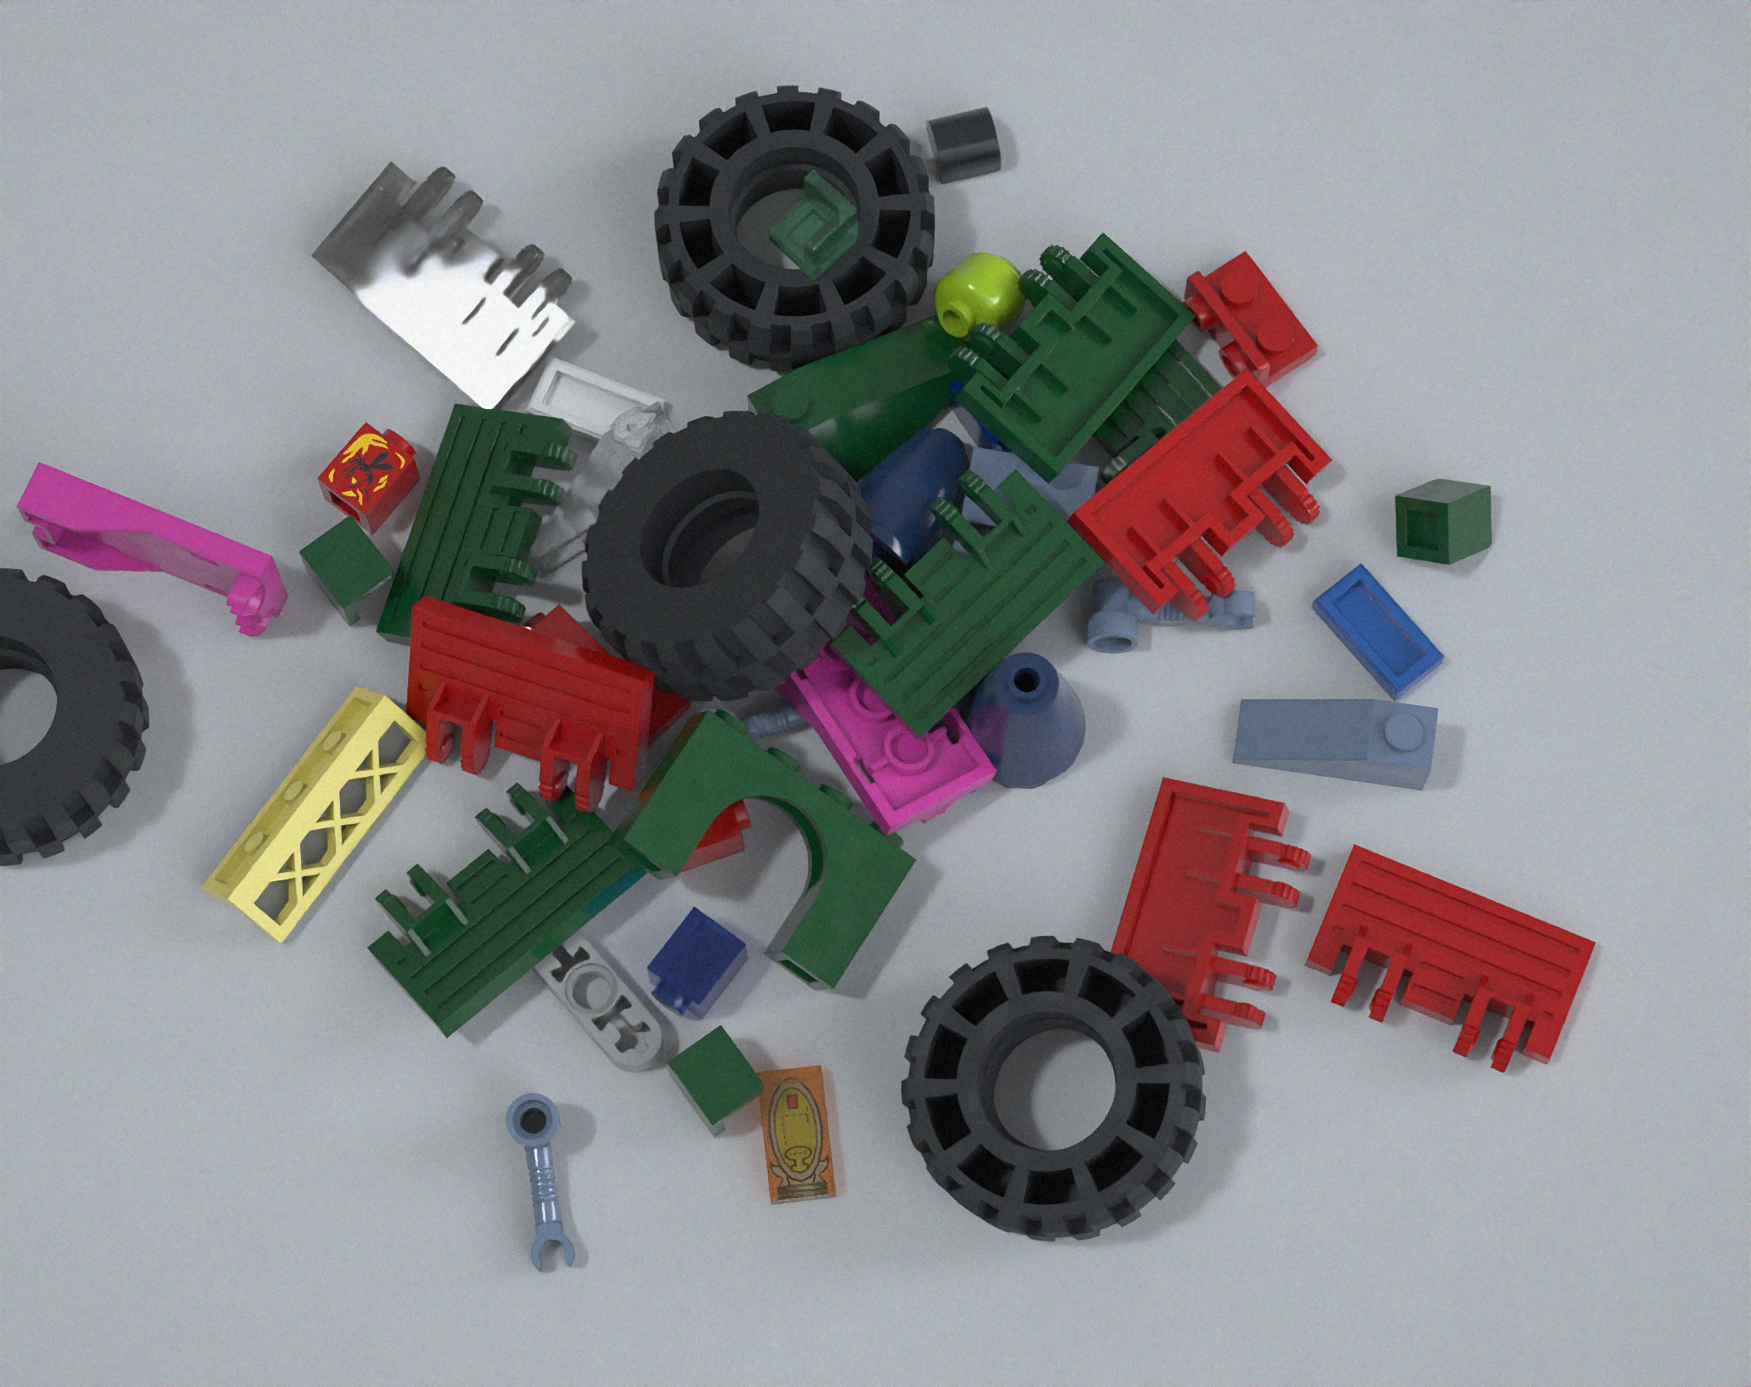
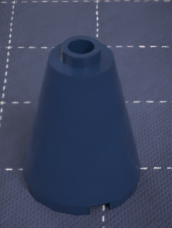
(902, 491)
(1025, 721)

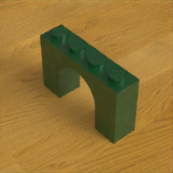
(849, 863)

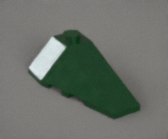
(868, 395)

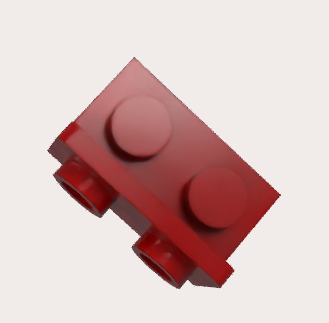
(1248, 320)

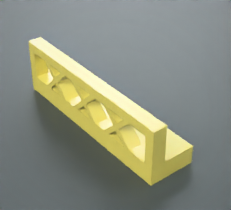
(302, 799)

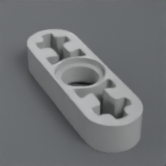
(635, 1017)

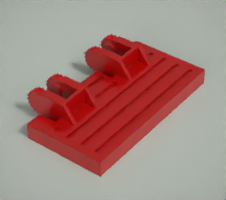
(1205, 485)
(543, 693)
(1198, 899)
(1452, 951)

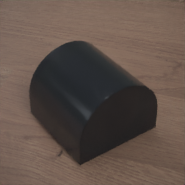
(964, 145)

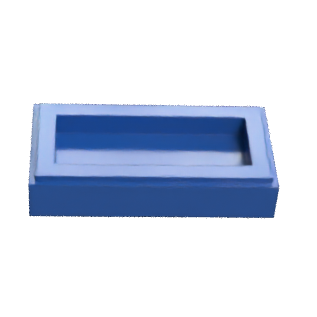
(1377, 632)

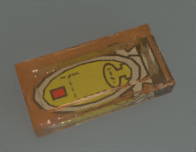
(796, 1135)

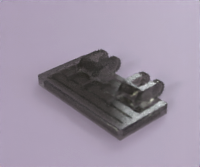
(437, 287)

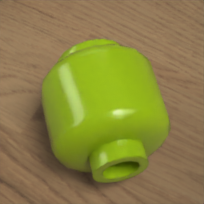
(976, 292)

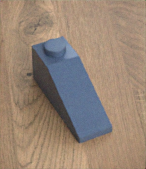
(1339, 739)

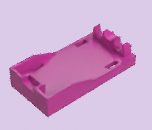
(126, 535)
(907, 775)

